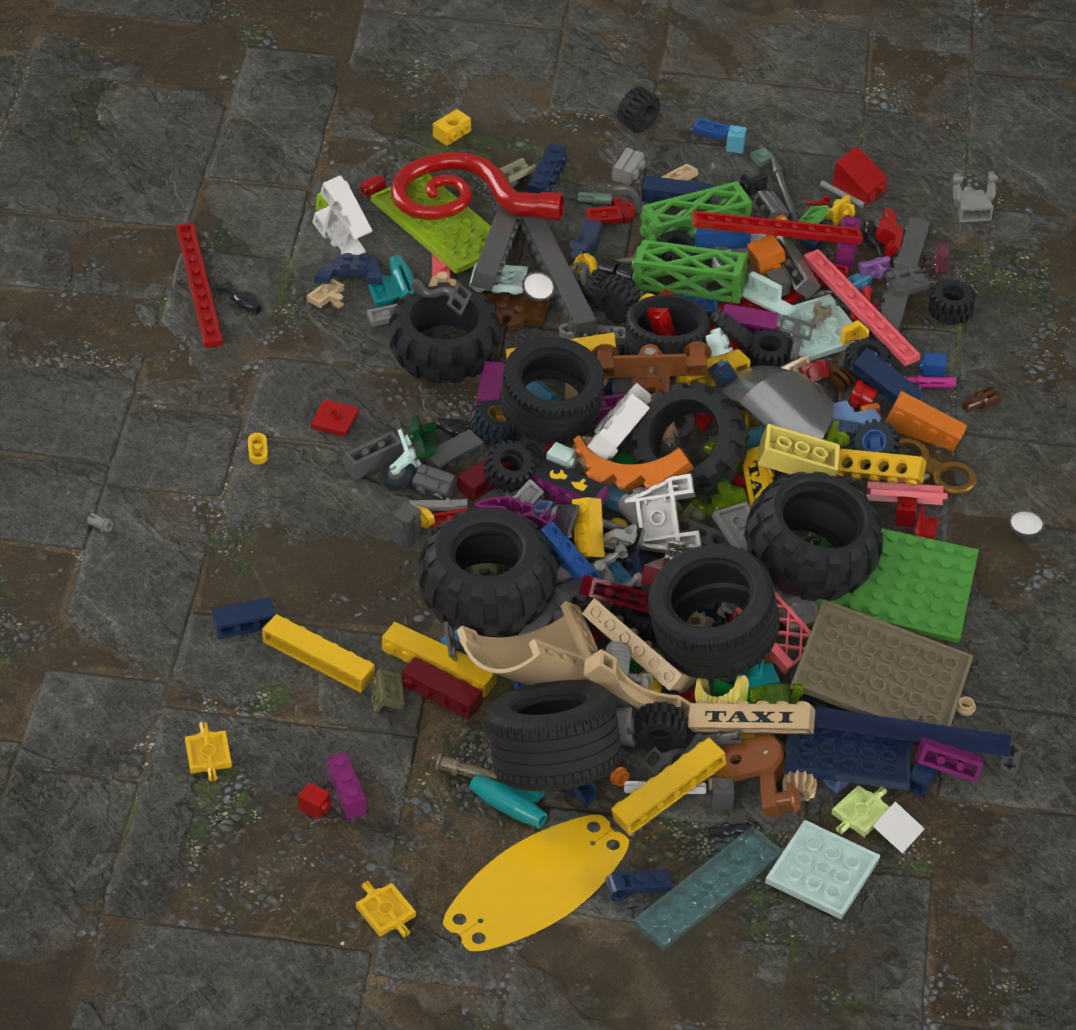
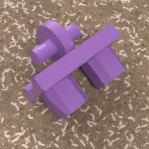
(875, 268)

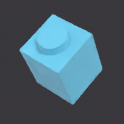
(736, 139)

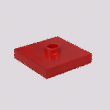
(335, 418)

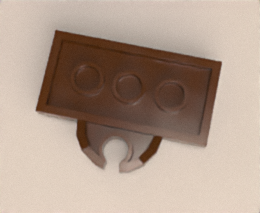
(518, 309)

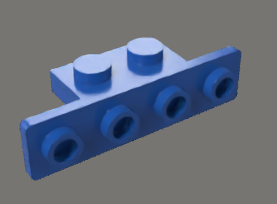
(568, 554)

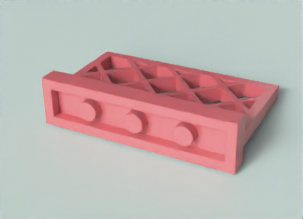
(889, 492)
(778, 656)

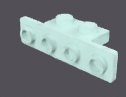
(766, 294)

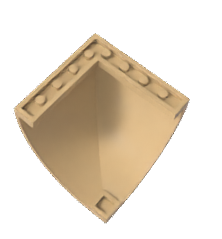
(538, 656)

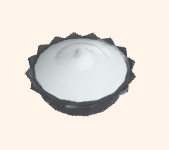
(538, 286)
(1026, 524)

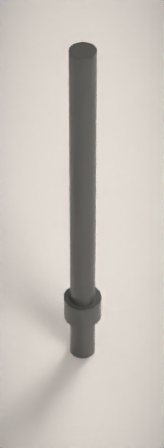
(778, 173)

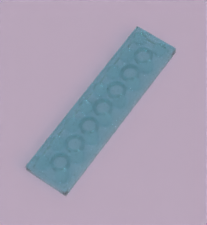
(707, 888)

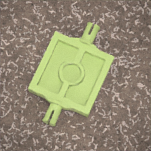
(860, 810)

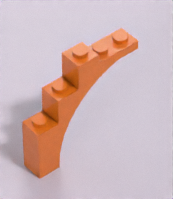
(632, 476)

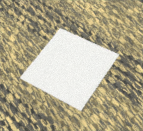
(898, 827)

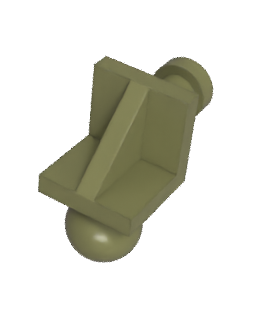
(689, 511)

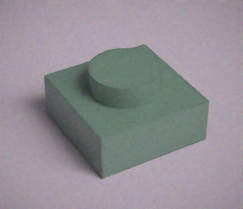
(761, 157)

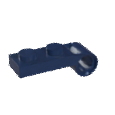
(632, 882)

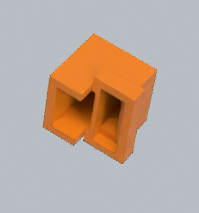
(765, 255)

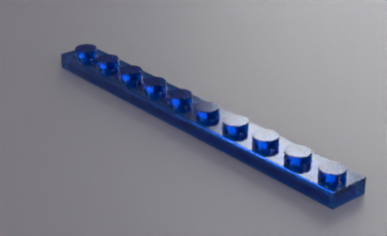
(911, 731)

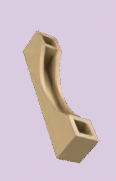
(605, 671)

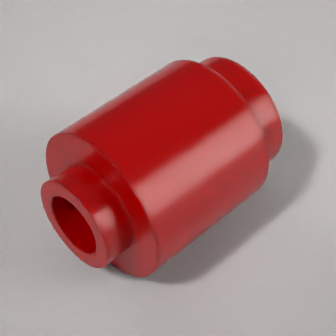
(372, 185)

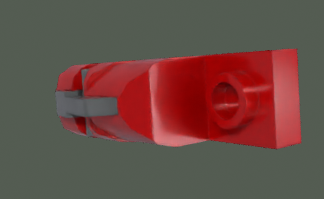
(888, 232)

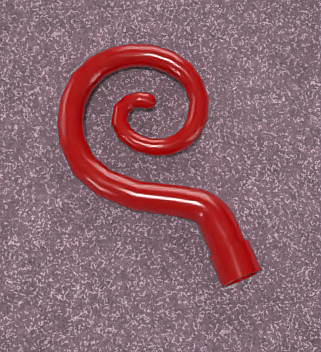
(537, 205)

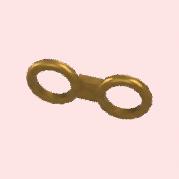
(936, 468)

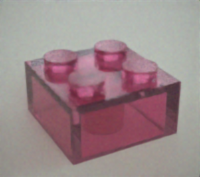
(941, 257)

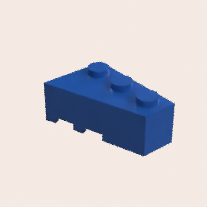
(719, 238)

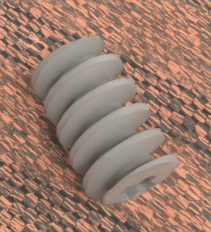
(622, 654)

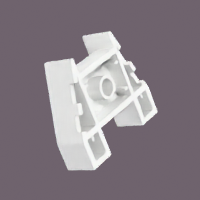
(343, 218)
(619, 422)
(659, 513)

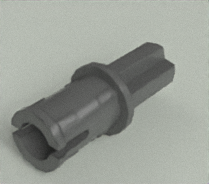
(724, 738)

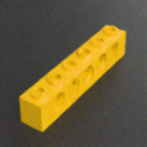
(914, 474)

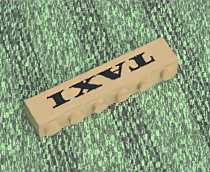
(752, 718)

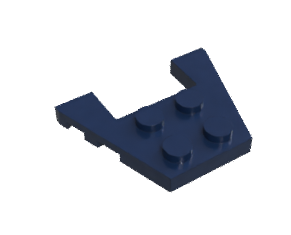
(351, 265)

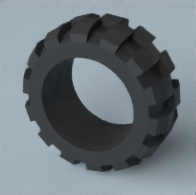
(444, 358)
(689, 399)

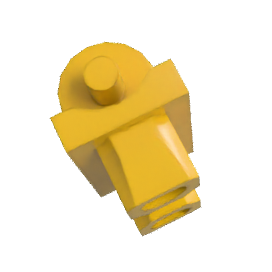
(840, 208)

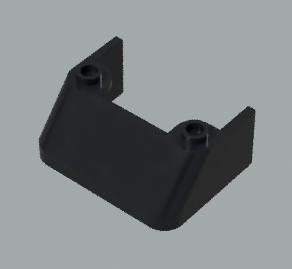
(565, 521)

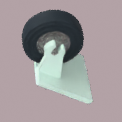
(401, 471)

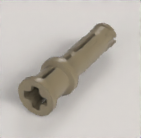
(457, 767)

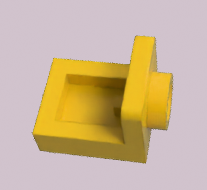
(853, 331)

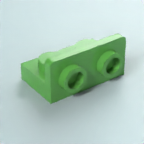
(815, 214)

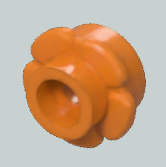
(619, 776)

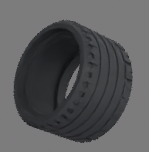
(688, 318)

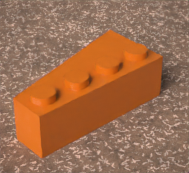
(924, 422)

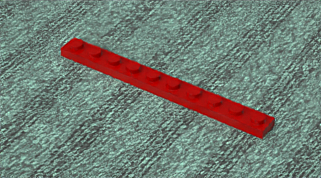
(776, 227)
(199, 285)

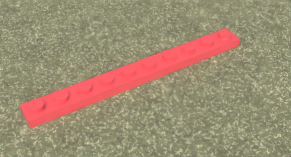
(862, 307)

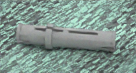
(441, 505)

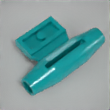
(393, 286)
(510, 801)

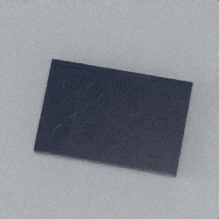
(849, 758)

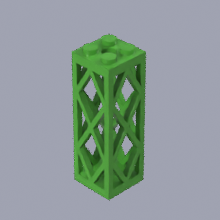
(656, 223)
(646, 271)

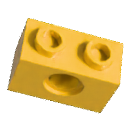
(451, 127)

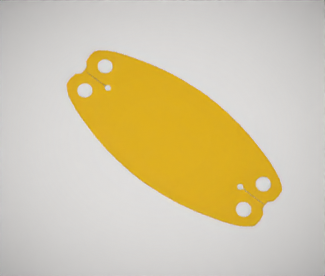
(536, 882)

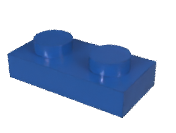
(711, 129)

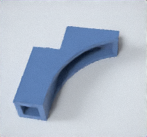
(849, 419)

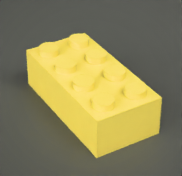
(797, 452)

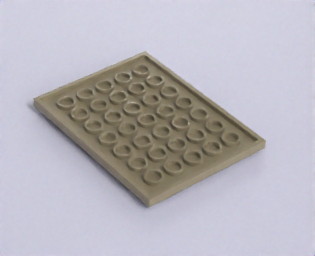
(880, 668)

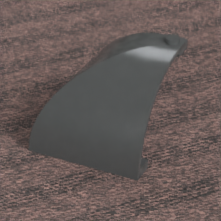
(781, 399)

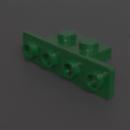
(424, 437)

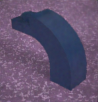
(588, 239)

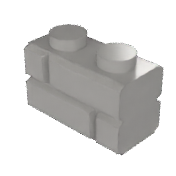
(628, 166)

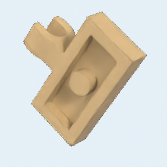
(327, 293)

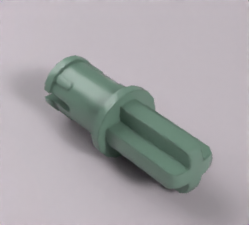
(596, 198)

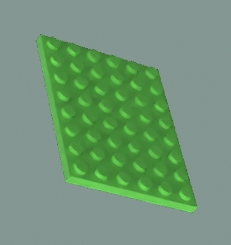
(917, 585)

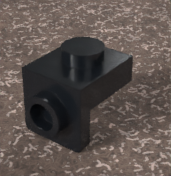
(754, 184)

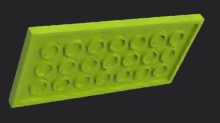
(451, 239)

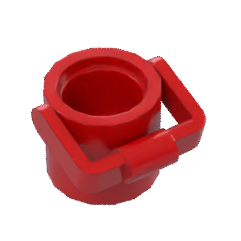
(862, 395)

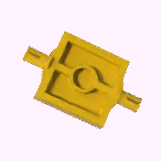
(208, 751)
(385, 909)

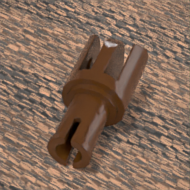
(840, 376)
(982, 399)

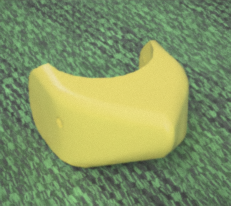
(737, 693)

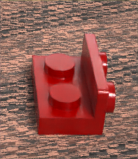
(661, 321)

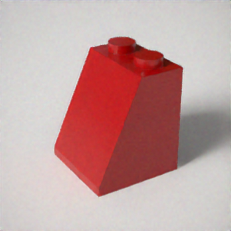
(859, 176)

